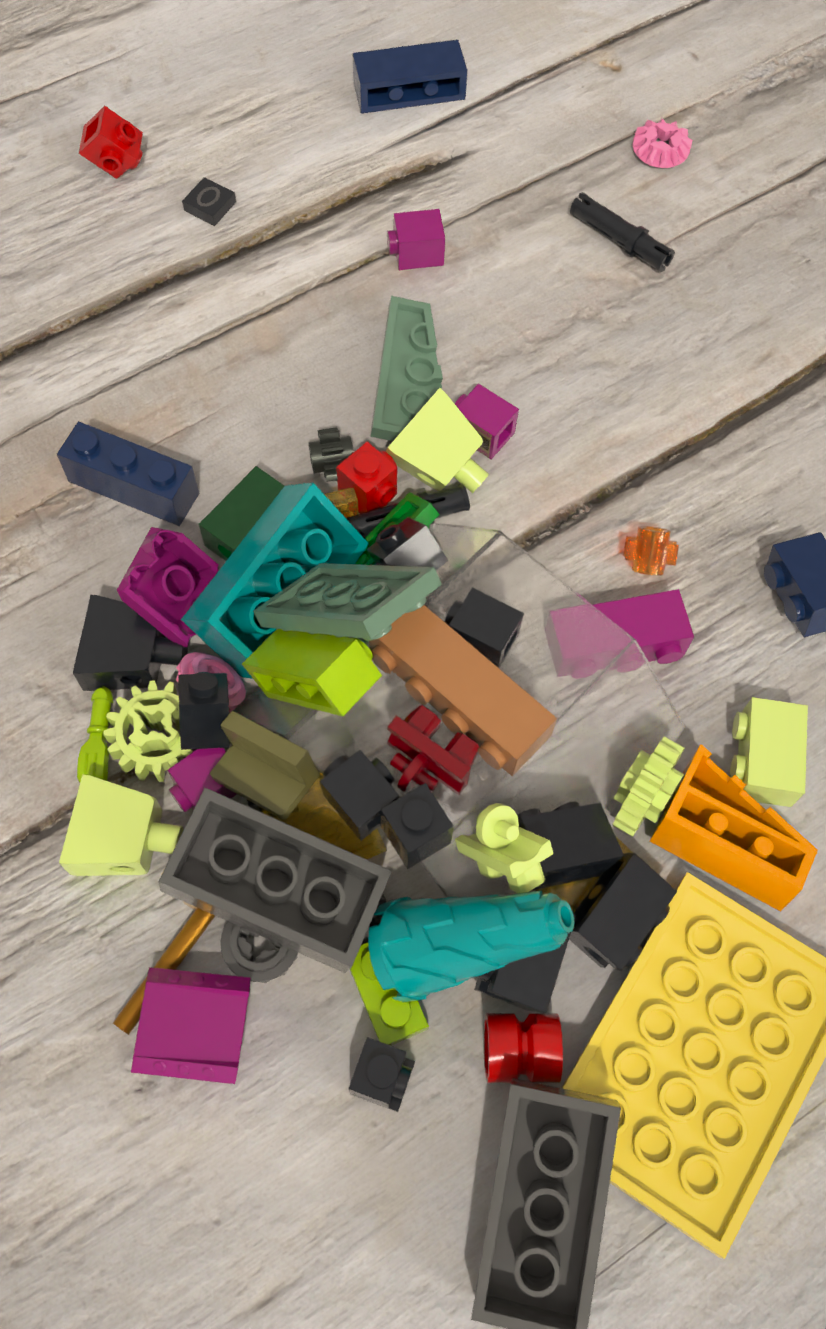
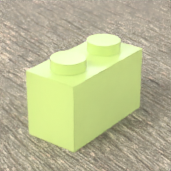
(771, 750)

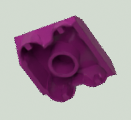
(166, 581)
(191, 1025)

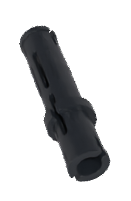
(633, 239)
(445, 502)

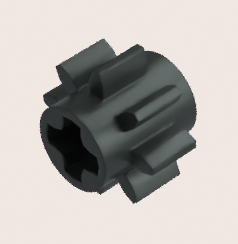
(329, 452)

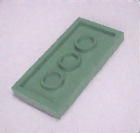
(349, 599)

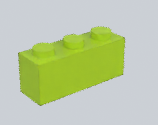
(313, 670)

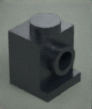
(381, 1075)

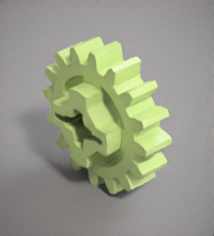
(158, 711)
(648, 786)

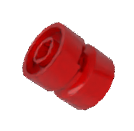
(523, 1047)

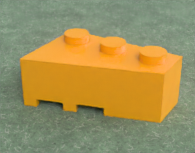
(732, 835)

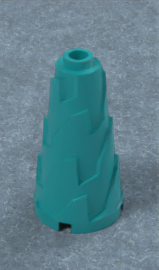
(447, 940)

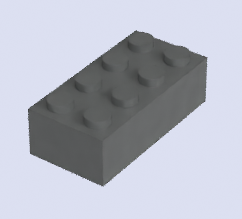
(275, 880)
(546, 1209)

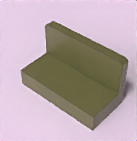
(264, 767)

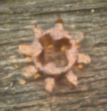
(651, 550)

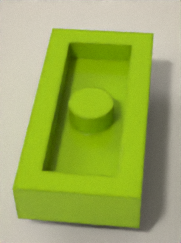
(390, 1018)

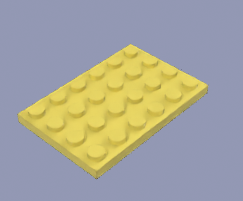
(707, 1060)

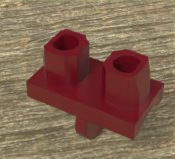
(429, 760)

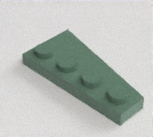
(407, 367)

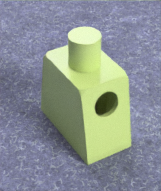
(439, 446)
(115, 831)

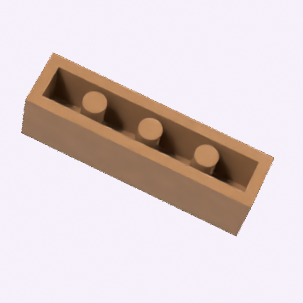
(464, 688)

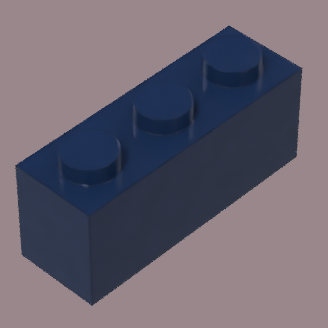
(409, 76)
(128, 473)

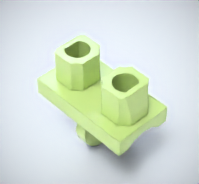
(506, 848)

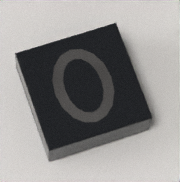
(209, 201)

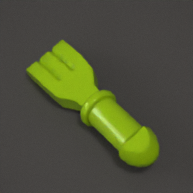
(94, 753)

